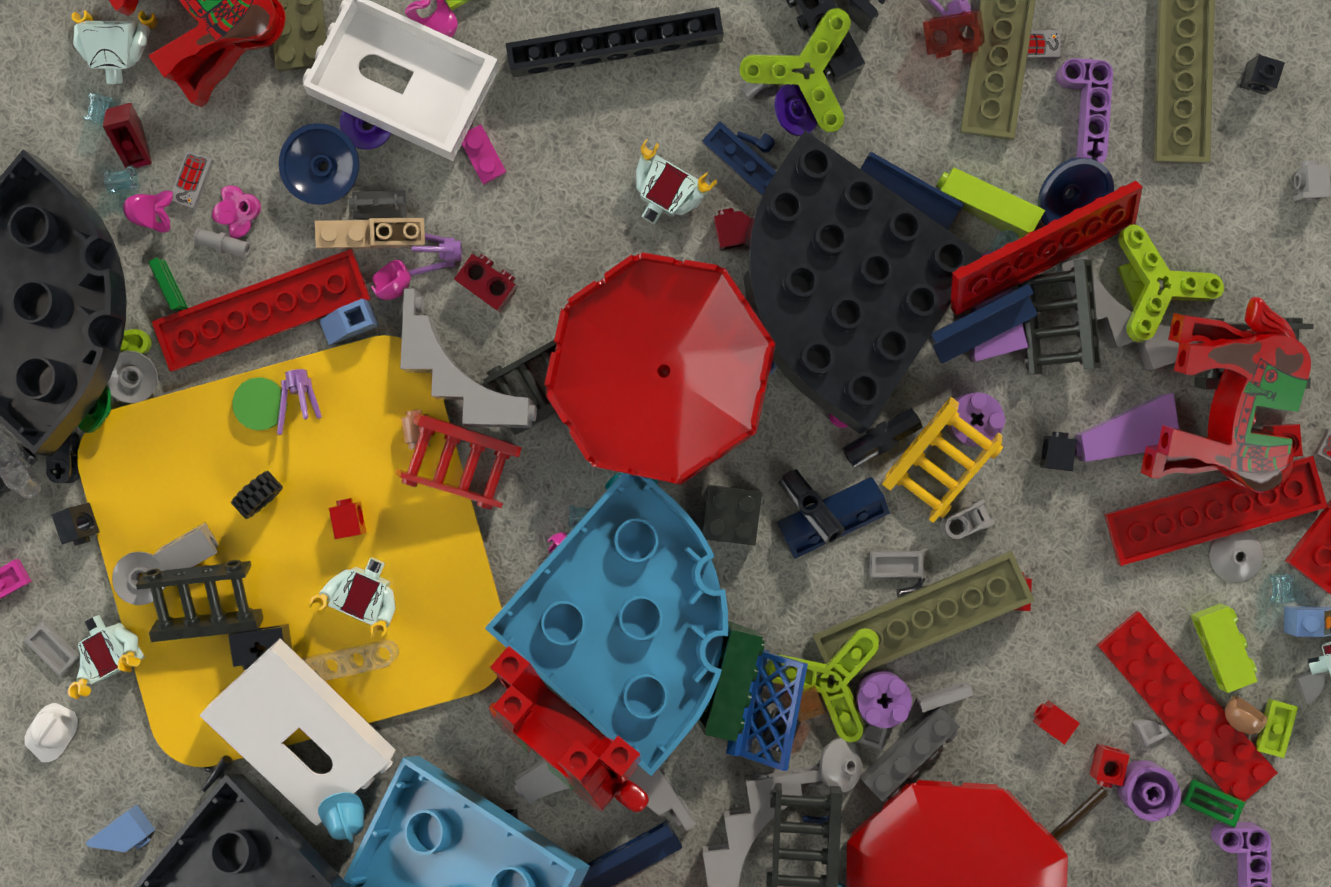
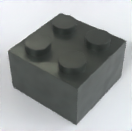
(731, 515)

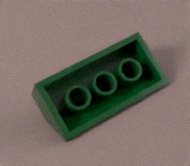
(731, 696)

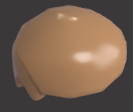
(1244, 716)

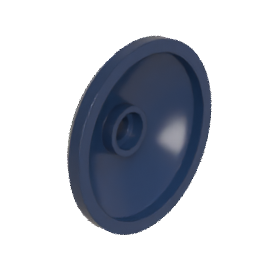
(304, 154)
(1086, 181)

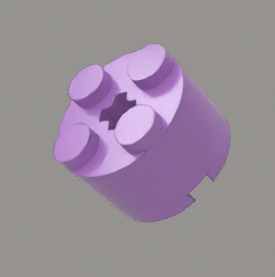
(990, 418)
(896, 705)
(1151, 805)

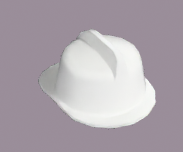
(51, 732)

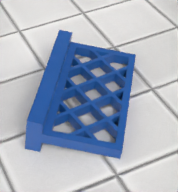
(751, 730)

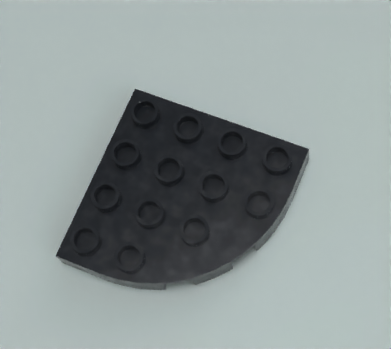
(846, 280)
(57, 305)
(239, 842)

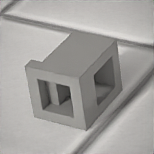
(1312, 181)

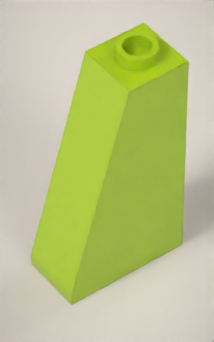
(991, 203)

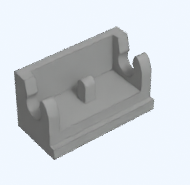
(187, 549)

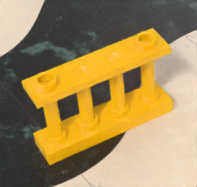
(932, 436)

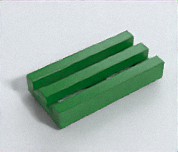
(167, 284)
(1236, 812)

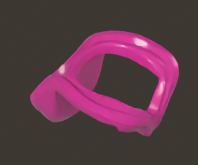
(442, 20)
(142, 210)

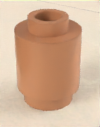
(410, 429)

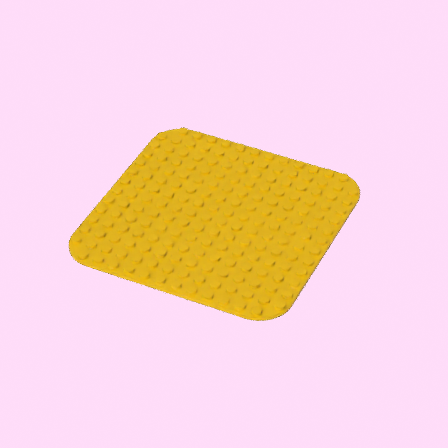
(186, 456)

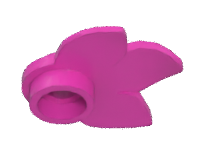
(232, 211)

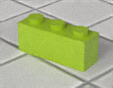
(1224, 647)

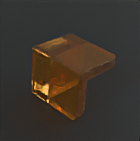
(810, 704)

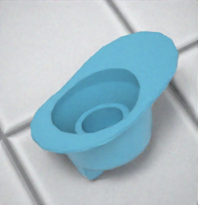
(342, 815)

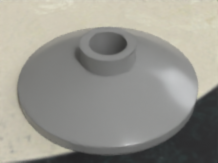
(129, 389)
(1224, 553)
(127, 575)
(841, 764)

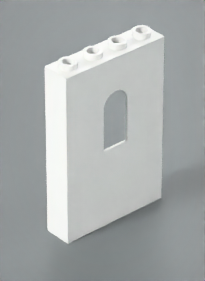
(440, 96)
(276, 700)

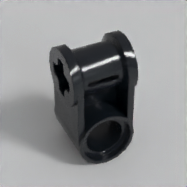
(66, 459)

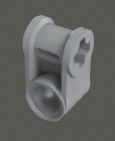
(971, 518)

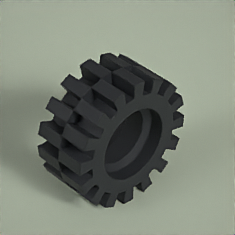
(256, 494)

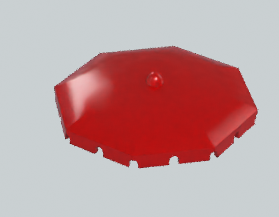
(659, 367)
(954, 839)

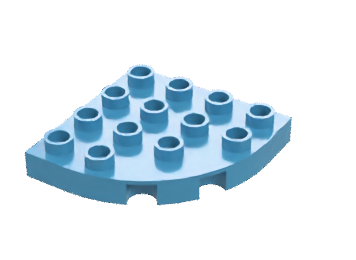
(626, 619)
(449, 836)

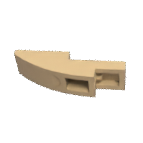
(370, 233)

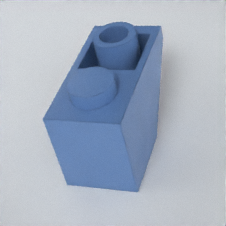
(348, 321)

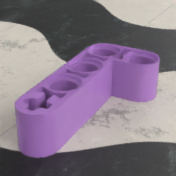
(1088, 113)
(1247, 851)

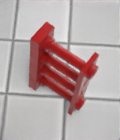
(453, 435)

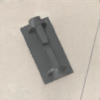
(378, 204)

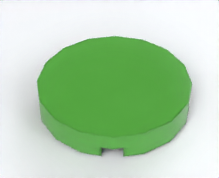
(258, 403)

